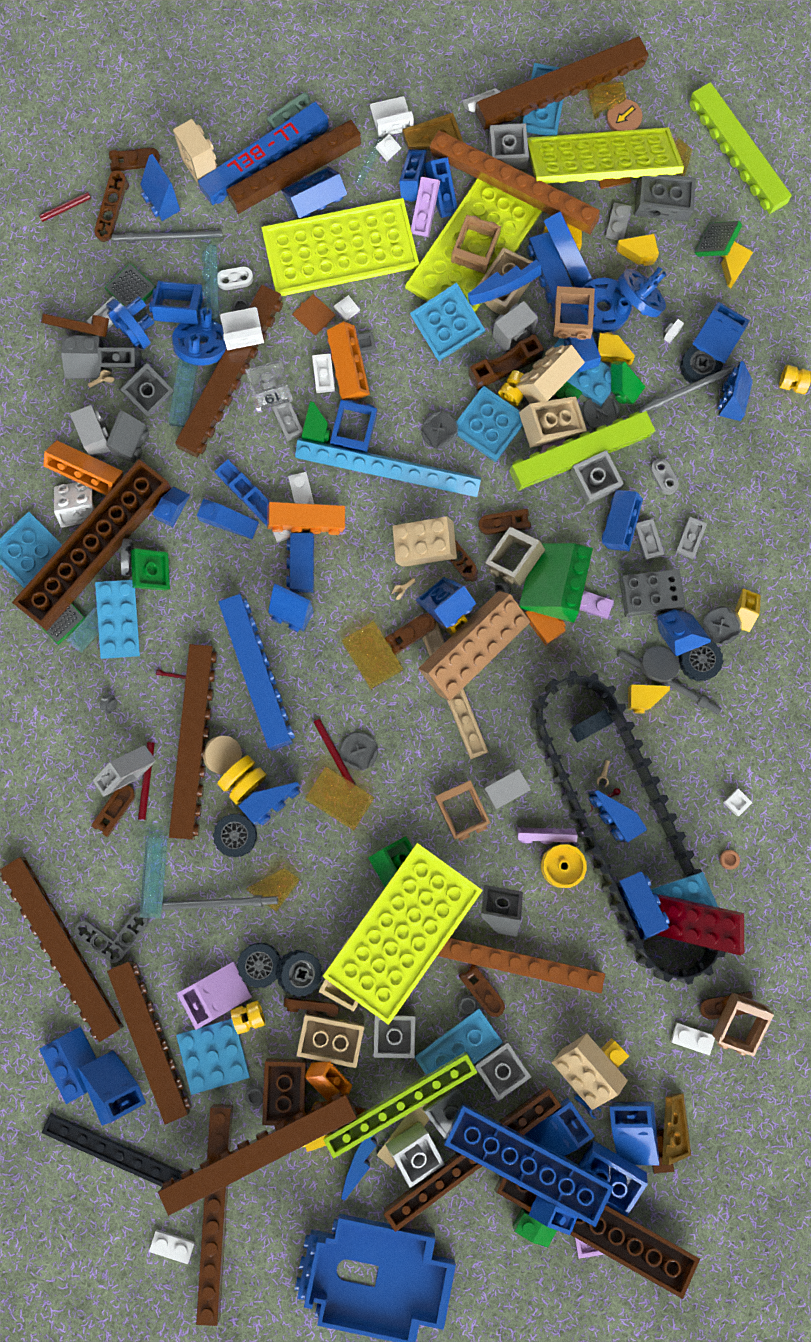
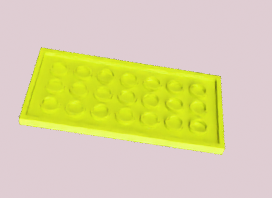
(604, 155)
(491, 205)
(340, 247)
(402, 933)

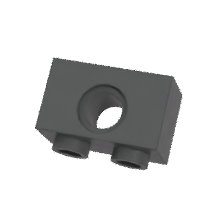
(119, 357)

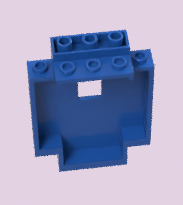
(409, 1285)

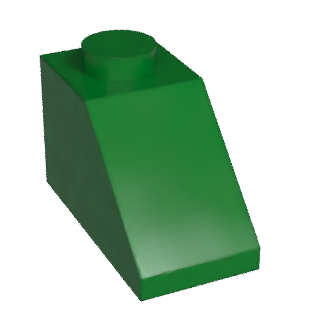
(625, 383)
(315, 425)
(532, 1229)

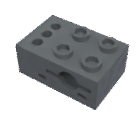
(665, 197)
(652, 592)

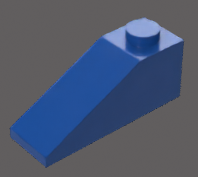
(412, 174)
(446, 199)
(226, 519)

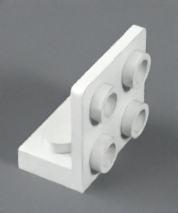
(391, 116)
(241, 328)
(72, 503)

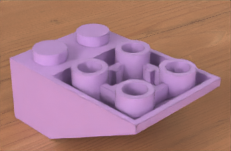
(214, 995)

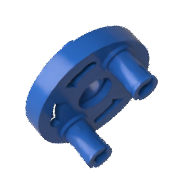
(643, 291)
(619, 305)
(124, 319)
(190, 336)

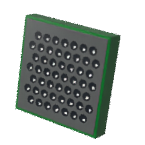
(718, 238)
(129, 285)
(65, 624)

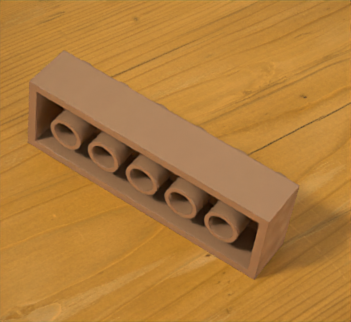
(474, 645)

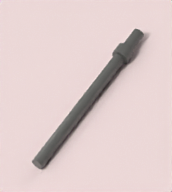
(131, 237)
(658, 402)
(702, 701)
(256, 900)

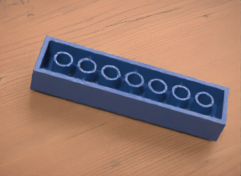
(255, 672)
(528, 1164)

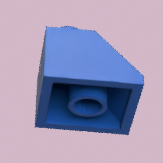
(681, 631)

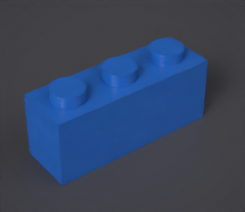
(622, 520)
(300, 562)

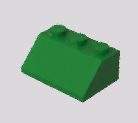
(390, 858)

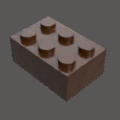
(283, 1089)

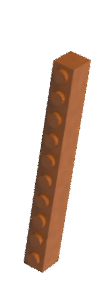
(514, 182)
(523, 964)

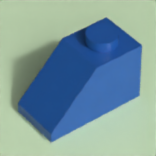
(171, 506)
(552, 1216)

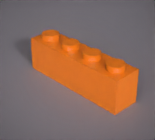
(348, 362)
(82, 467)
(305, 518)

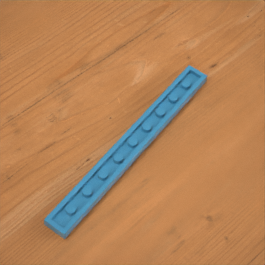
(387, 467)

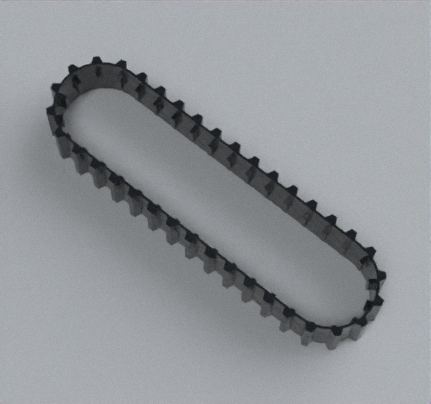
(658, 801)

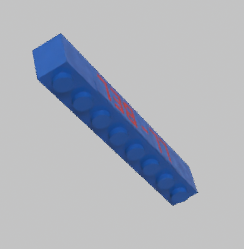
(264, 152)

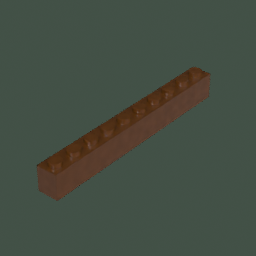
(561, 83)
(226, 380)
(192, 742)
(61, 949)
(257, 1153)
(460, 1167)
(214, 1223)

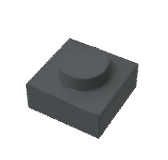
(366, 343)

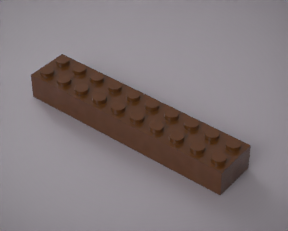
(92, 545)
(625, 1243)

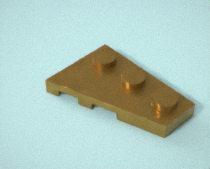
(422, 134)
(676, 1136)

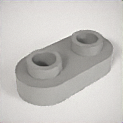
(664, 476)

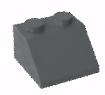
(81, 356)
(145, 389)
(127, 437)

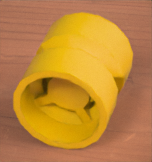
(795, 379)
(510, 391)
(253, 1012)

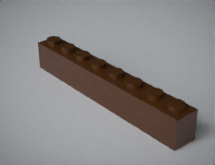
(294, 166)
(149, 1042)

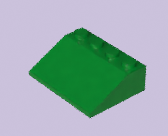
(557, 581)

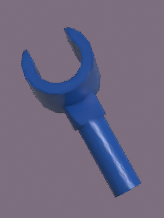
(589, 1110)

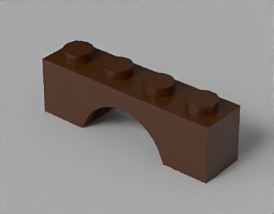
(492, 370)

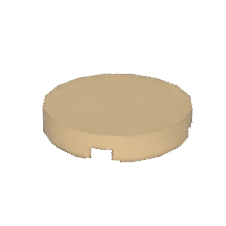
(221, 754)

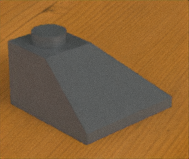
(502, 909)

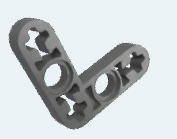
(117, 943)

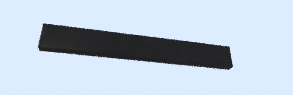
(109, 1150)

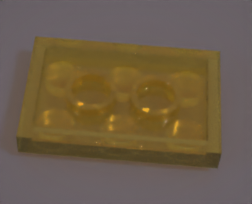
(372, 655)
(340, 798)

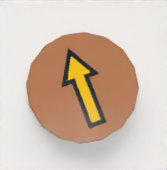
(624, 116)

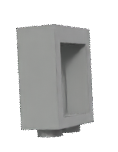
(124, 770)

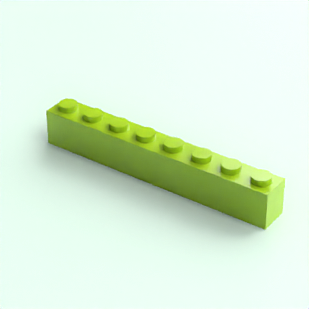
(739, 148)
(563, 458)
(400, 1104)

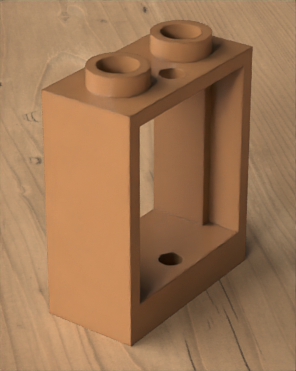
(469, 259)
(574, 295)
(467, 786)
(757, 1032)

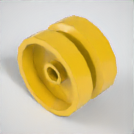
(242, 779)
(552, 862)

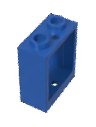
(177, 291)
(349, 443)

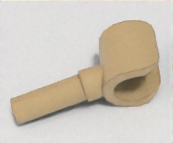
(103, 377)
(401, 588)
(604, 773)

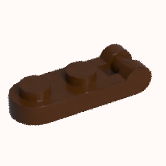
(132, 158)
(500, 522)
(411, 632)
(114, 810)
(483, 992)
(311, 1006)
(713, 1007)

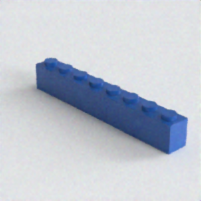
(553, 275)

